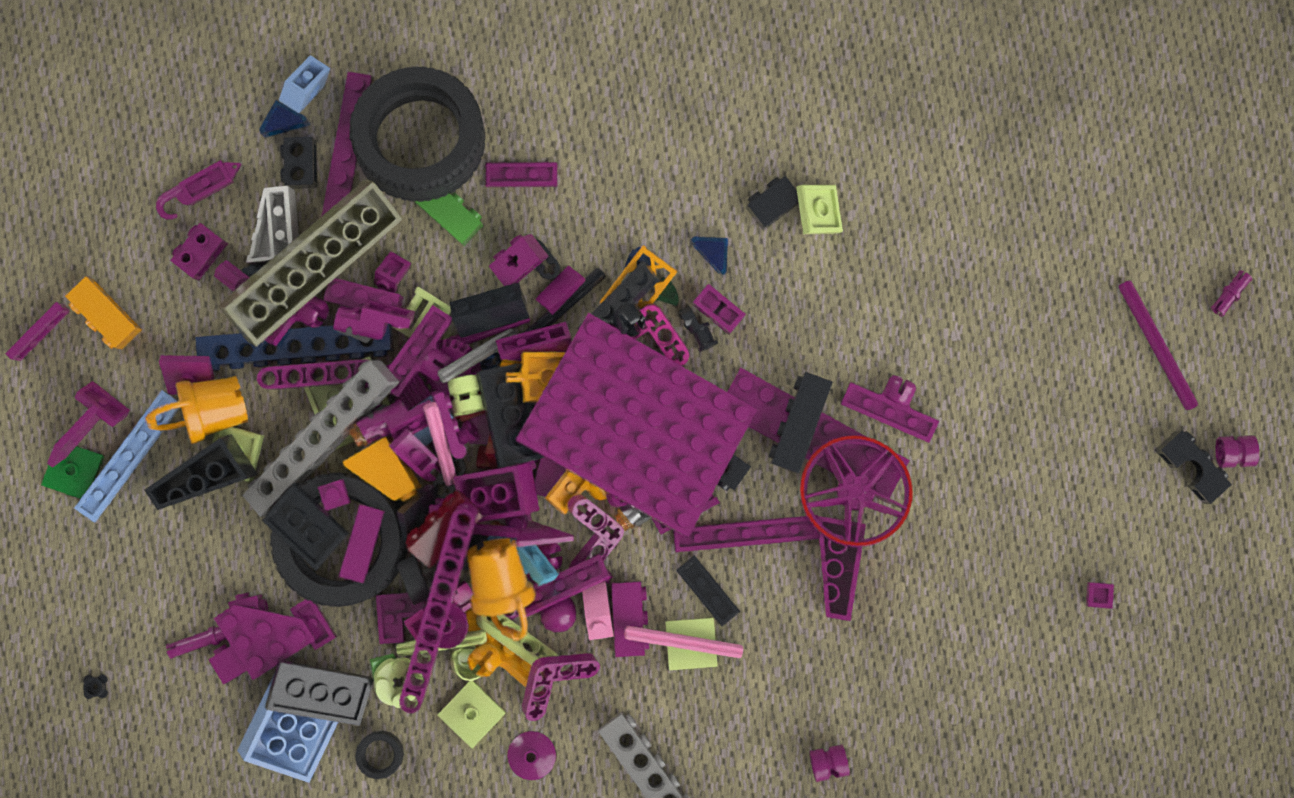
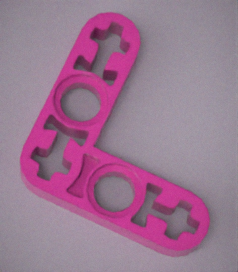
(654, 333)

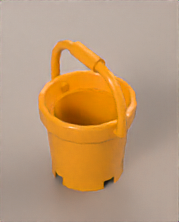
(205, 408)
(499, 583)

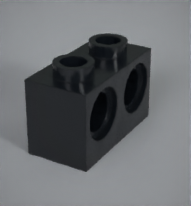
(306, 161)

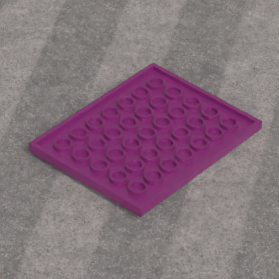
(637, 425)

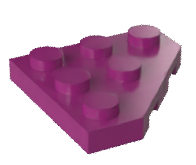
(263, 636)

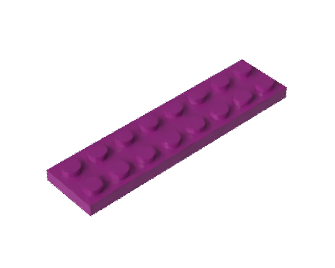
(771, 411)

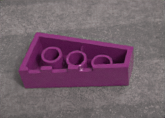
(839, 569)

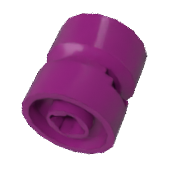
(1241, 451)
(829, 763)

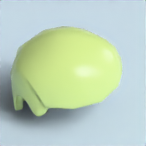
(459, 663)

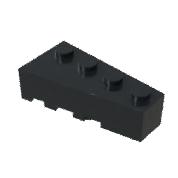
(207, 471)

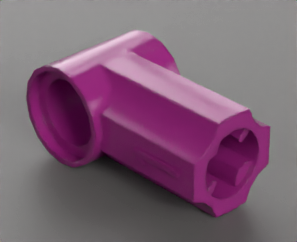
(230, 275)

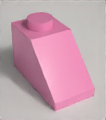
(597, 612)

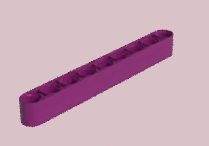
(433, 619)

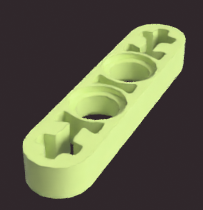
(515, 646)

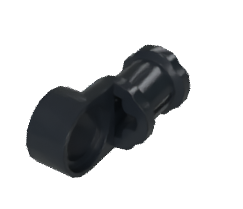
(701, 332)

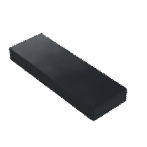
(708, 591)

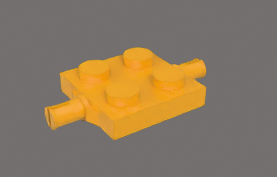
(535, 373)

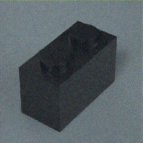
(773, 202)

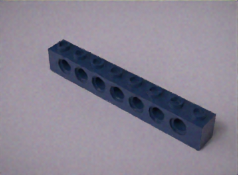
(307, 337)

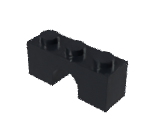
(1209, 480)

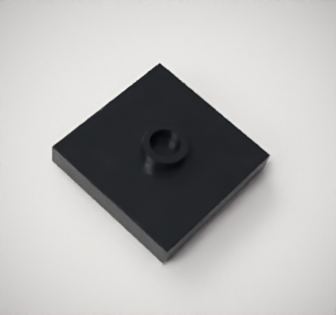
(415, 511)

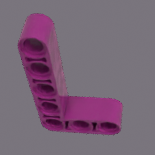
(306, 373)

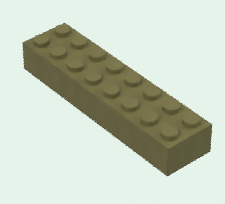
(310, 262)

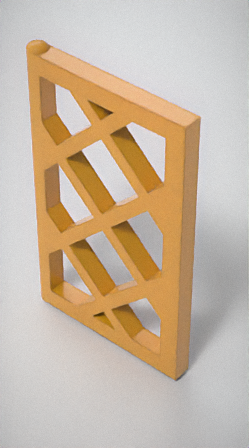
(659, 286)

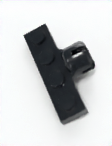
(621, 305)

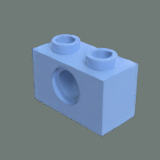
(304, 84)

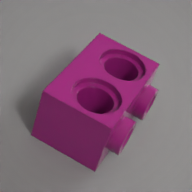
(718, 309)

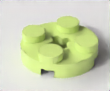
(384, 680)

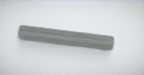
(472, 357)

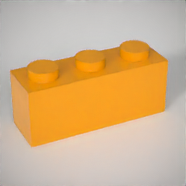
(102, 313)

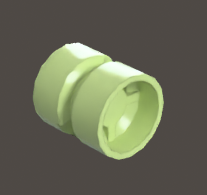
(462, 387)

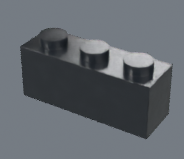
(489, 310)

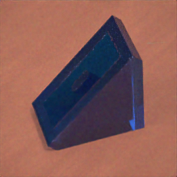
(282, 120)
(714, 251)

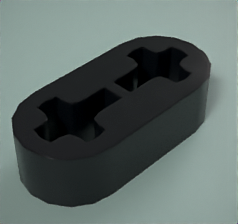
(550, 260)
(439, 479)

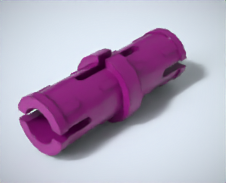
(1231, 293)

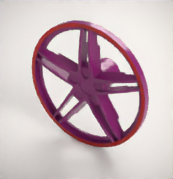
(856, 491)

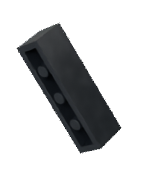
(801, 422)

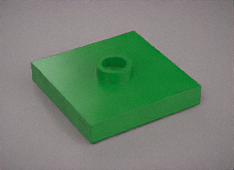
(74, 473)

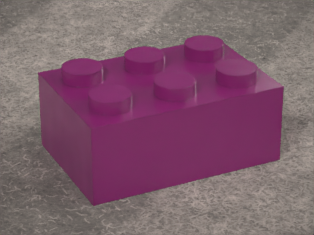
(500, 491)

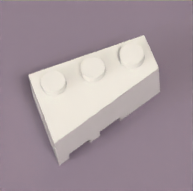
(275, 225)

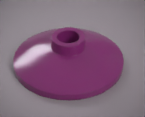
(455, 633)
(534, 743)

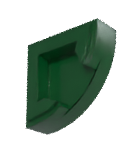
(669, 294)

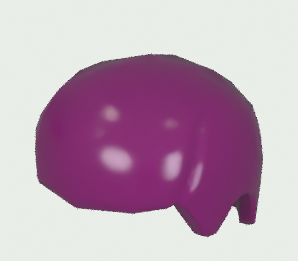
(559, 616)

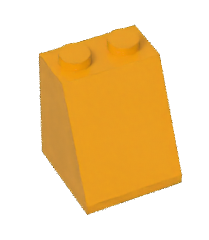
(385, 470)

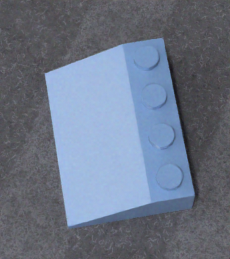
(285, 741)

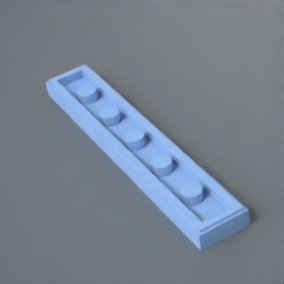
(124, 461)

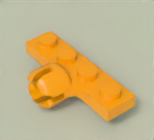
(569, 486)
(494, 654)

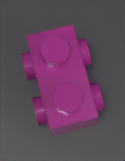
(198, 251)

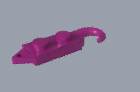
(199, 186)

